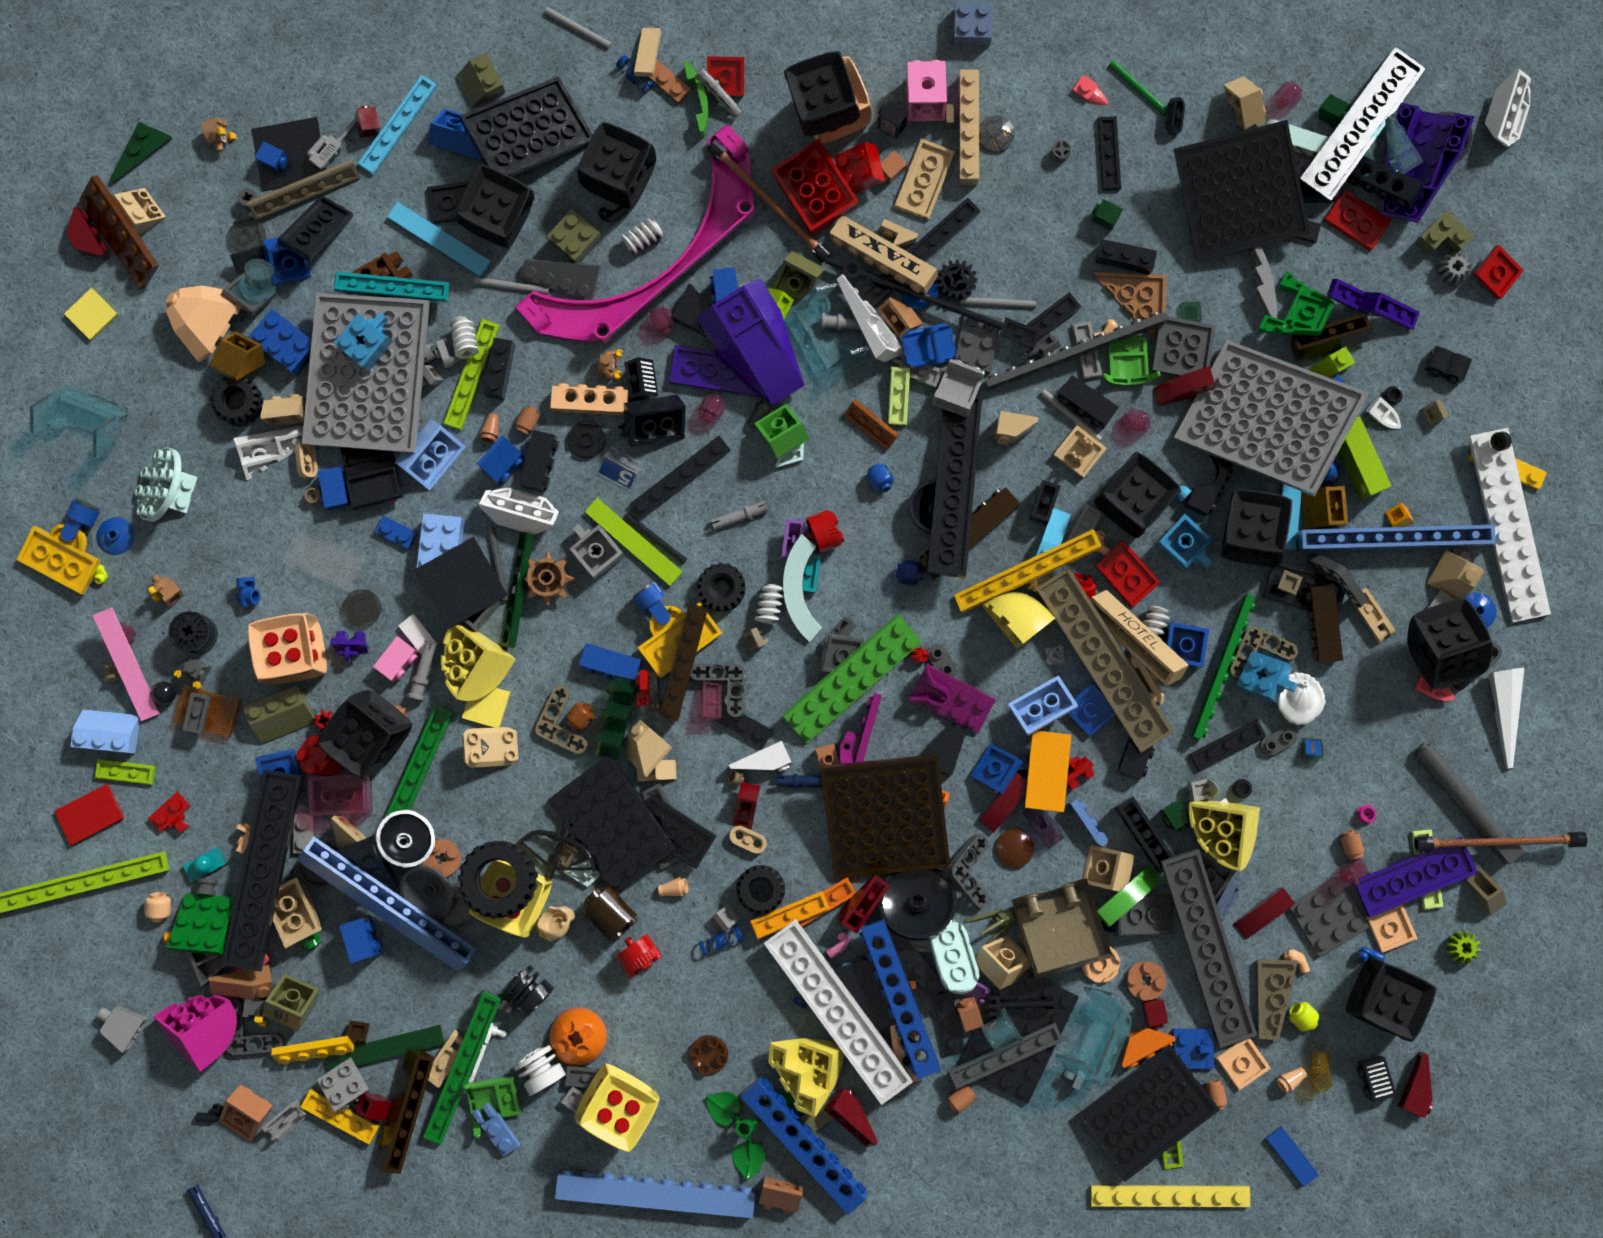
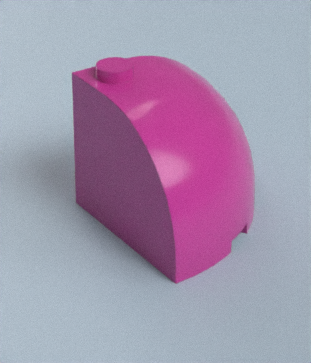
(199, 1028)

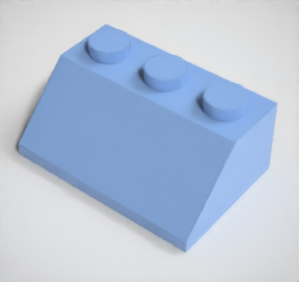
(433, 454)
(1042, 705)
(106, 731)

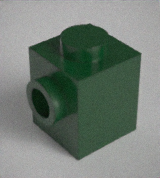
(1333, 110)
(1106, 214)
(1175, 816)

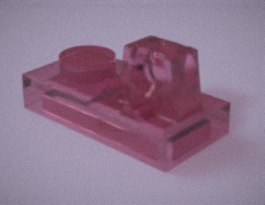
(711, 700)

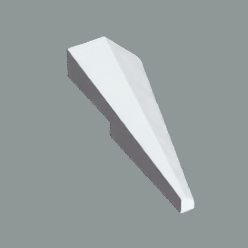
(878, 335)
(262, 448)
(1507, 693)

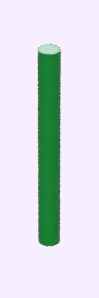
(1138, 87)

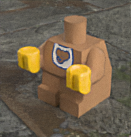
(216, 134)
(608, 363)
(167, 591)

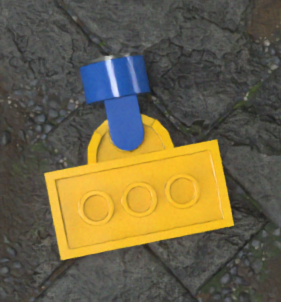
(62, 551)
(666, 629)

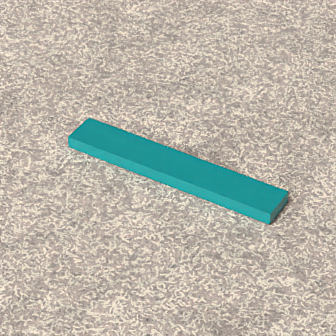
(391, 287)

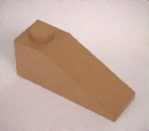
(243, 984)

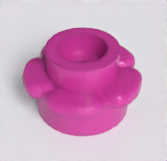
(1371, 814)

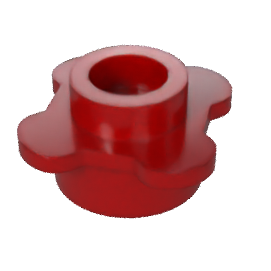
(919, 654)

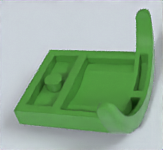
(1129, 363)
(499, 1093)

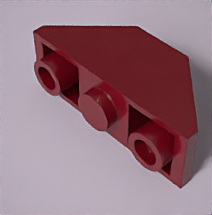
(84, 236)

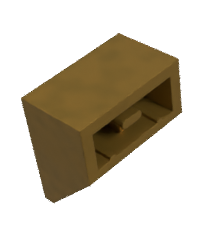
(237, 356)
(1325, 509)

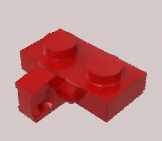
(642, 682)
(171, 814)

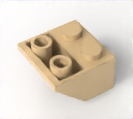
(139, 209)

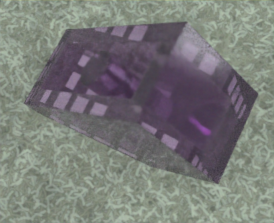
(1044, 826)

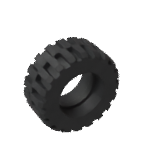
(472, 889)

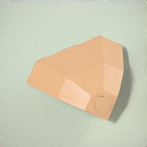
(200, 317)

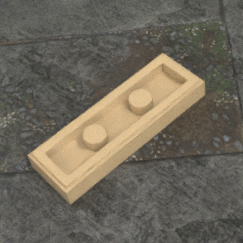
(647, 52)

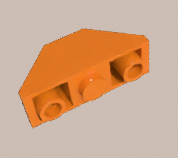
(1143, 1045)

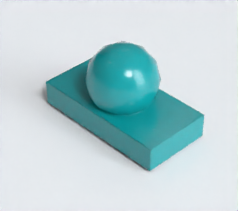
(204, 864)

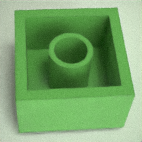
(781, 431)

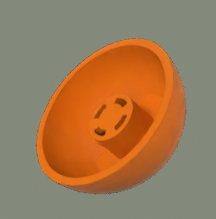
(587, 1030)

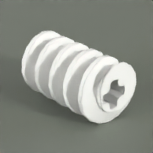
(641, 235)
(463, 337)
(768, 609)
(1156, 618)

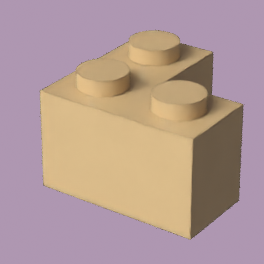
(1247, 102)

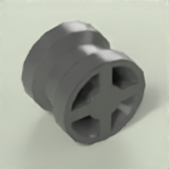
(1061, 147)
(243, 194)
(206, 886)

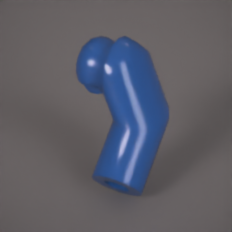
(1365, 953)

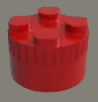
(824, 531)
(315, 760)
(638, 955)

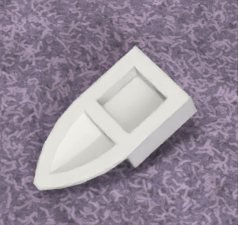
(1384, 413)

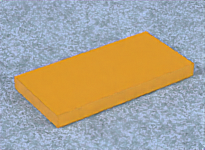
(1047, 771)

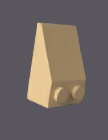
(295, 913)

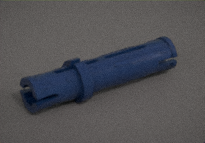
(798, 781)
(207, 1215)

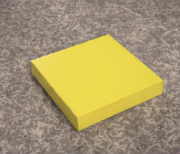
(91, 314)
(488, 709)

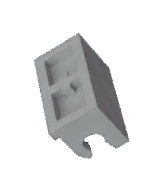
(285, 1120)

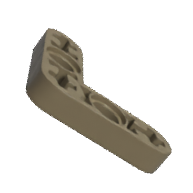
(1261, 643)
(552, 722)

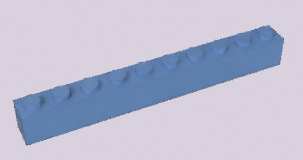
(1395, 538)
(386, 904)
(655, 1194)

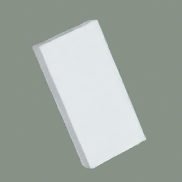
(416, 633)

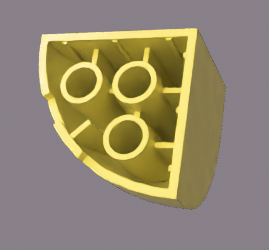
(1018, 616)
(473, 663)
(1220, 836)

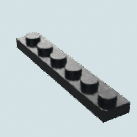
(679, 477)

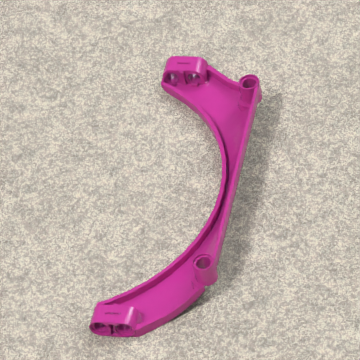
(585, 318)

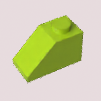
(1334, 363)

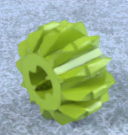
(1456, 947)

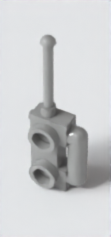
(330, 150)

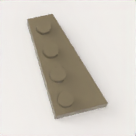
(1274, 989)

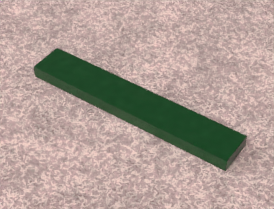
(517, 590)
(390, 1047)

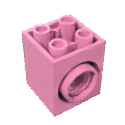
(926, 90)

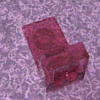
(1352, 871)

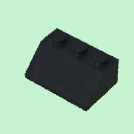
(654, 420)
(367, 857)

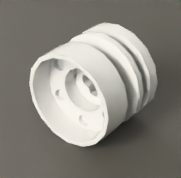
(539, 1070)

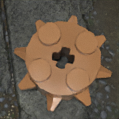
(540, 570)

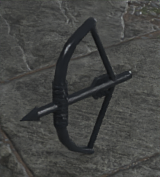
(554, 859)

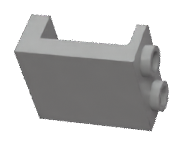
(958, 388)

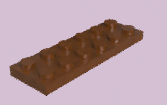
(118, 232)

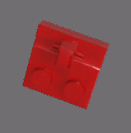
(728, 72)
(1498, 272)

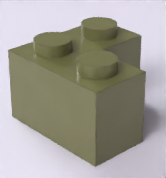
(1445, 231)

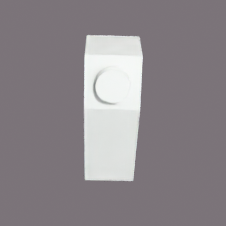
(770, 759)

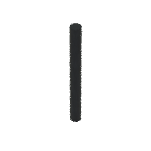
(656, 539)

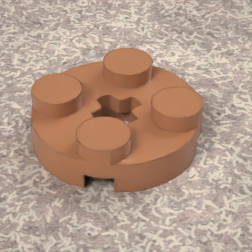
(450, 852)
(1145, 991)

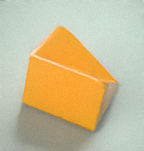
(1399, 516)

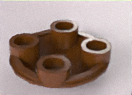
(1014, 848)
(708, 1054)

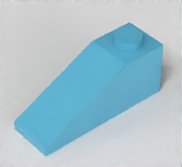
(1054, 531)

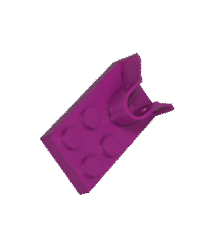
(952, 698)
(859, 742)

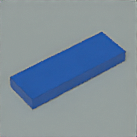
(1292, 1156)

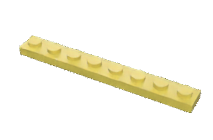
(1169, 1196)

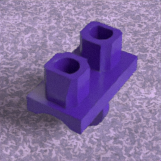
(349, 647)

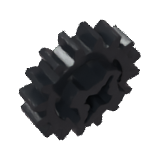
(949, 277)

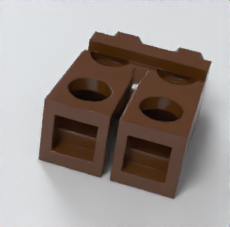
(385, 266)

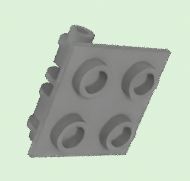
(342, 1085)

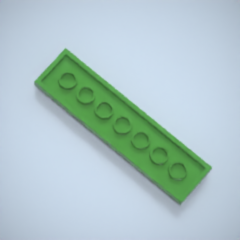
(851, 678)

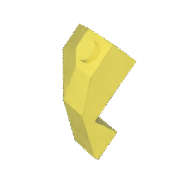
(807, 1070)

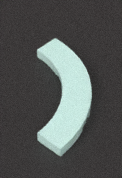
(793, 588)

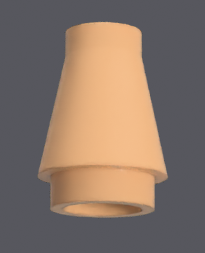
(676, 887)
(1290, 1080)

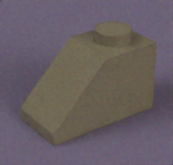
(1486, 891)

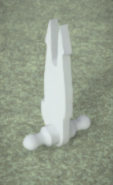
(493, 1030)

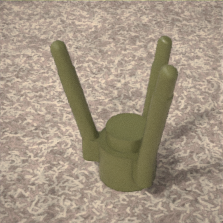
(1003, 920)

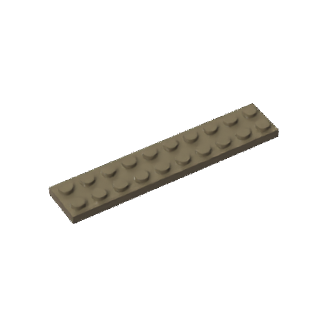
(1105, 660)

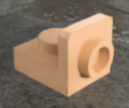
(243, 841)

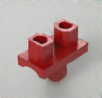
(1077, 767)

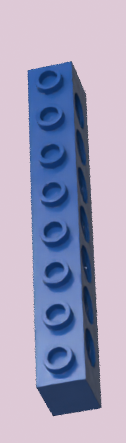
(918, 1067)
(846, 1200)

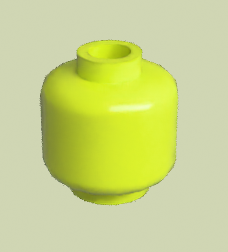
(1303, 1016)

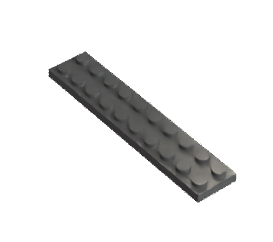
(1208, 948)

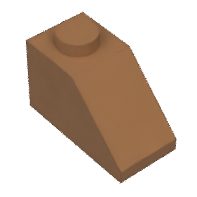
(899, 317)

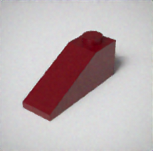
(862, 903)
(1418, 1091)
(851, 1116)

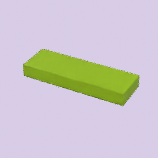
(125, 771)

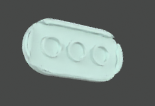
(955, 959)

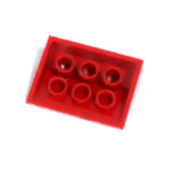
(814, 187)

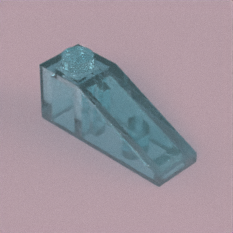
(1401, 150)

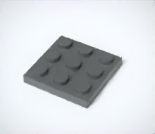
(1182, 346)
(1328, 916)

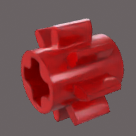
(321, 717)

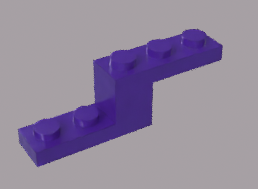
(1373, 304)

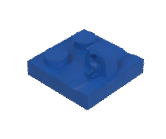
(1093, 709)
(280, 761)
(996, 768)
(1195, 1047)

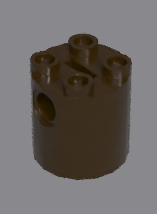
(608, 912)

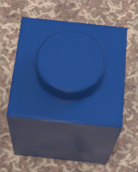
(271, 157)

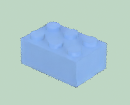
(438, 536)

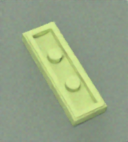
(899, 396)

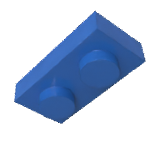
(396, 532)

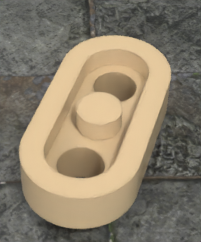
(306, 460)
(748, 839)

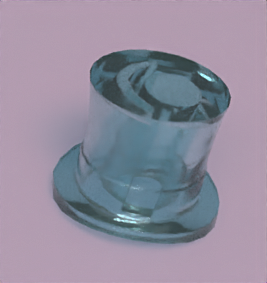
(257, 281)
(1000, 1030)

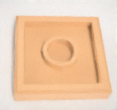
(1391, 928)
(1243, 1063)

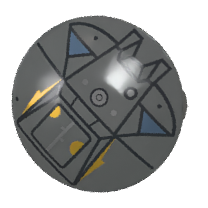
(996, 133)

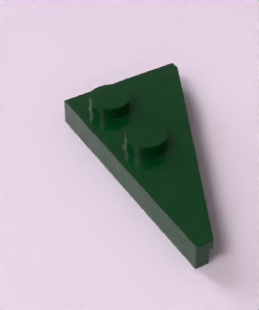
(142, 143)

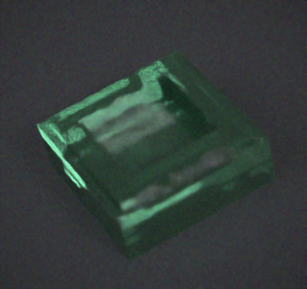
(1191, 311)

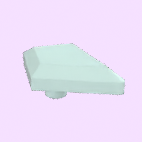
(793, 456)
(584, 877)

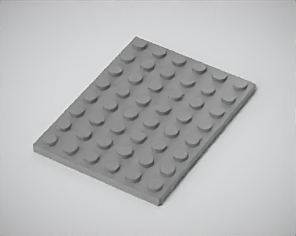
(361, 406)
(1272, 417)

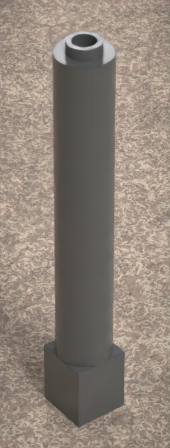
(1467, 801)

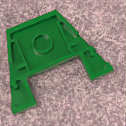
(1306, 314)

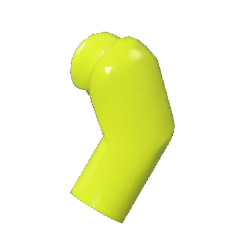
(100, 575)

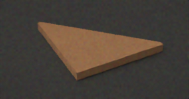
(1137, 293)

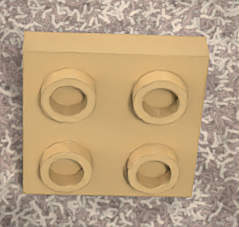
(1079, 451)

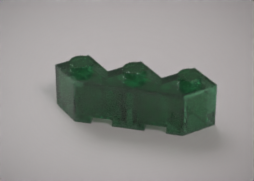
(615, 717)

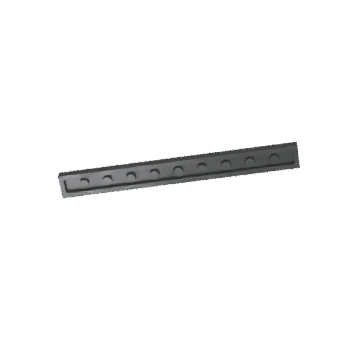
(1082, 348)

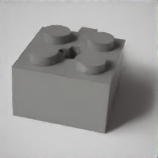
(592, 540)

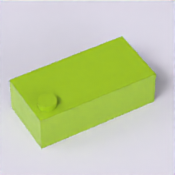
(1363, 462)

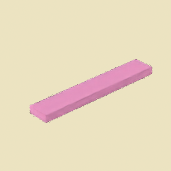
(126, 663)

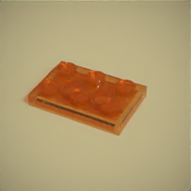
(221, 714)

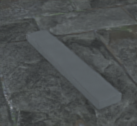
(1005, 1056)

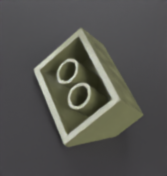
(279, 714)

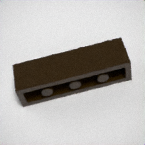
(1332, 338)
(1325, 622)

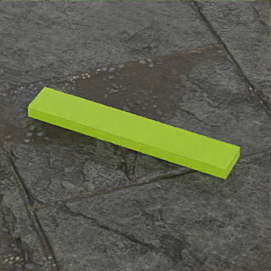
(471, 376)
(633, 542)

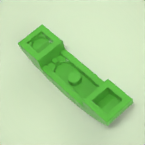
(702, 118)
(1128, 896)

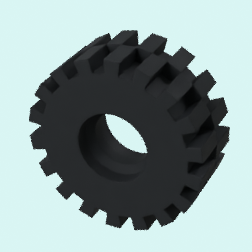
(714, 574)

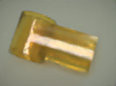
(1320, 1067)

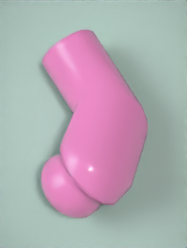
(841, 946)

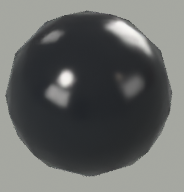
(163, 693)

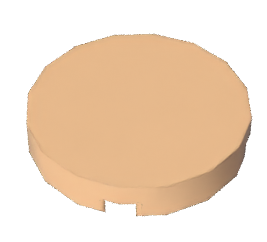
(1099, 974)

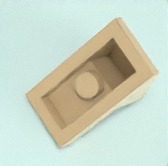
(903, 236)
(663, 771)

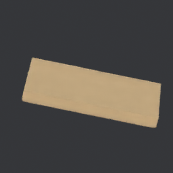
(924, 179)

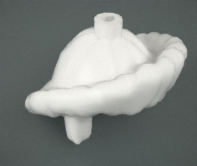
(1306, 701)

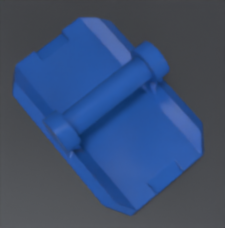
(928, 346)

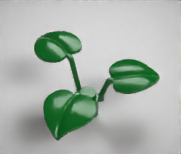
(746, 1156)

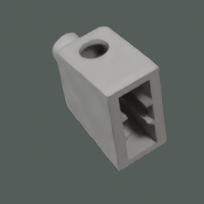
(121, 1026)

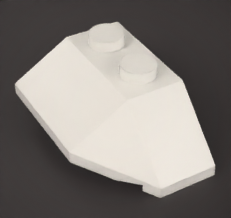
(1509, 108)
(519, 510)

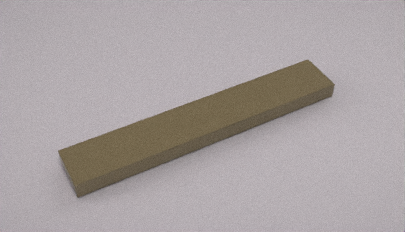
(303, 189)

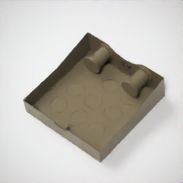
(1061, 930)

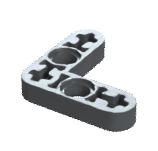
(1341, 575)
(732, 682)
(964, 868)
(239, 1036)

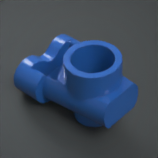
(246, 593)

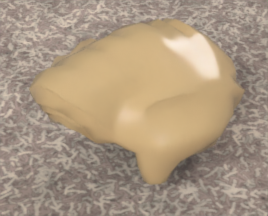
(555, 922)

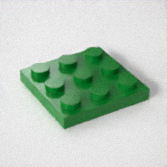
(202, 924)

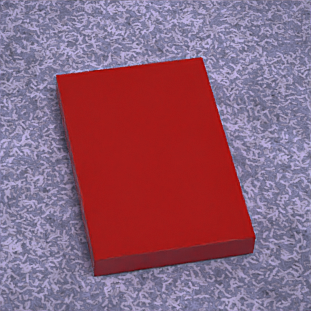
(1357, 220)
(1127, 573)
(89, 814)

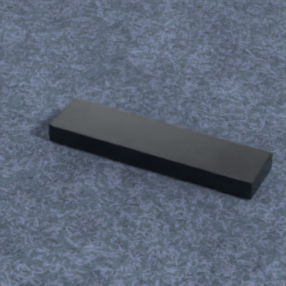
(1109, 153)
(1227, 745)

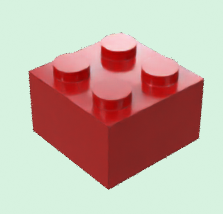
(860, 167)

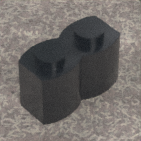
(1448, 365)

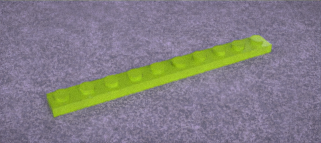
(83, 881)

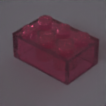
(339, 795)

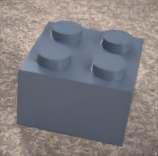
(973, 23)

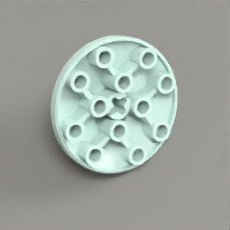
(167, 486)

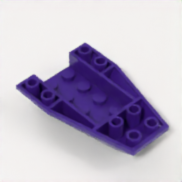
(1439, 143)
(754, 340)

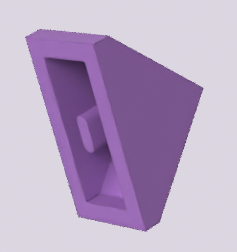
(793, 530)

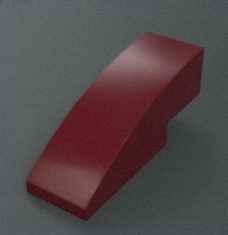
(1185, 386)
(1005, 803)
(1264, 912)

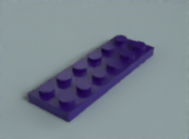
(707, 371)
(1414, 878)

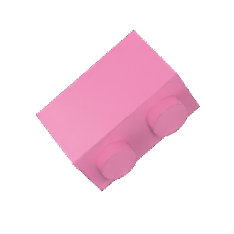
(396, 659)

